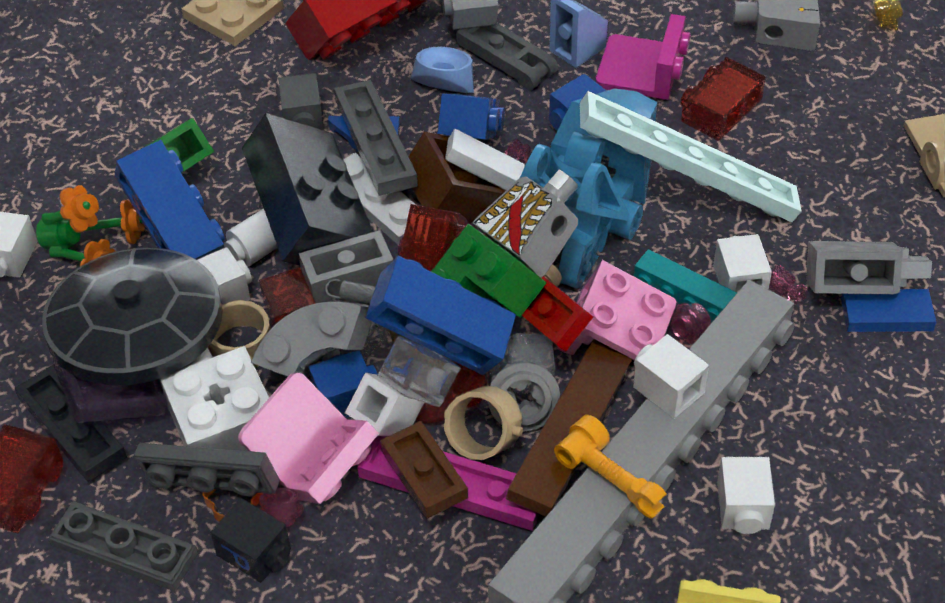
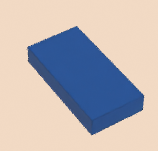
(898, 312)

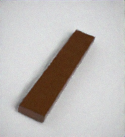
(589, 392)

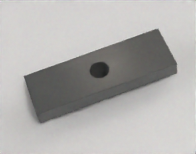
(207, 468)
(143, 555)

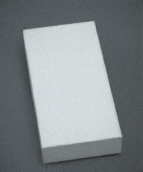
(482, 160)

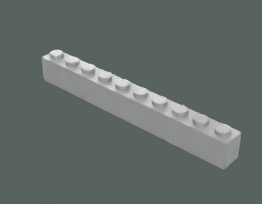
(650, 446)

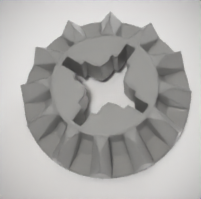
(543, 389)

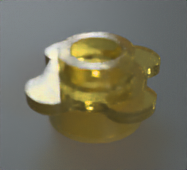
(888, 12)

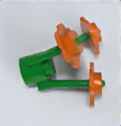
(64, 228)

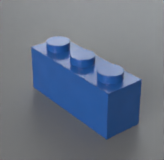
(167, 203)
(441, 315)

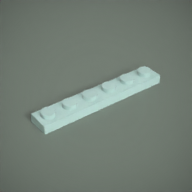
(688, 156)

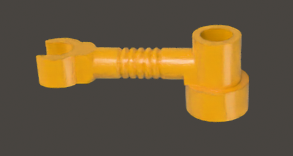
(584, 445)

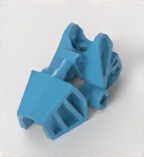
(599, 201)

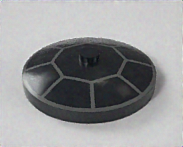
(132, 316)

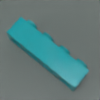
(682, 283)

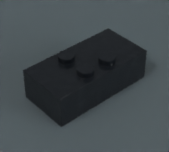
(303, 186)

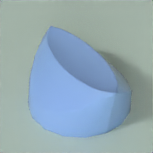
(444, 69)

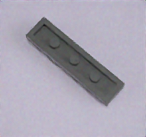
(375, 138)

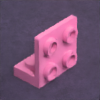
(624, 311)

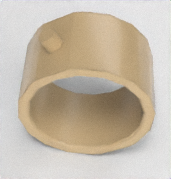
(241, 314)
(458, 434)

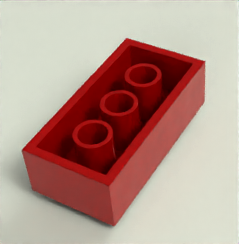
(326, 24)

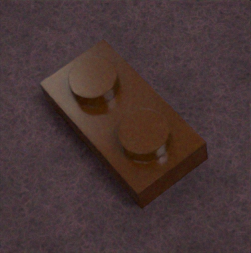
(424, 469)

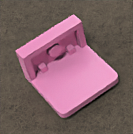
(307, 439)

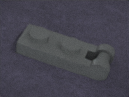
(509, 53)

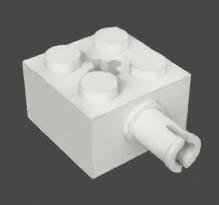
(214, 398)

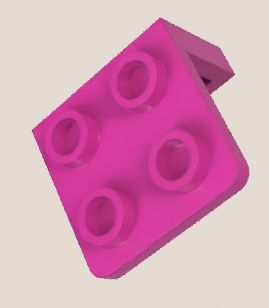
(645, 63)

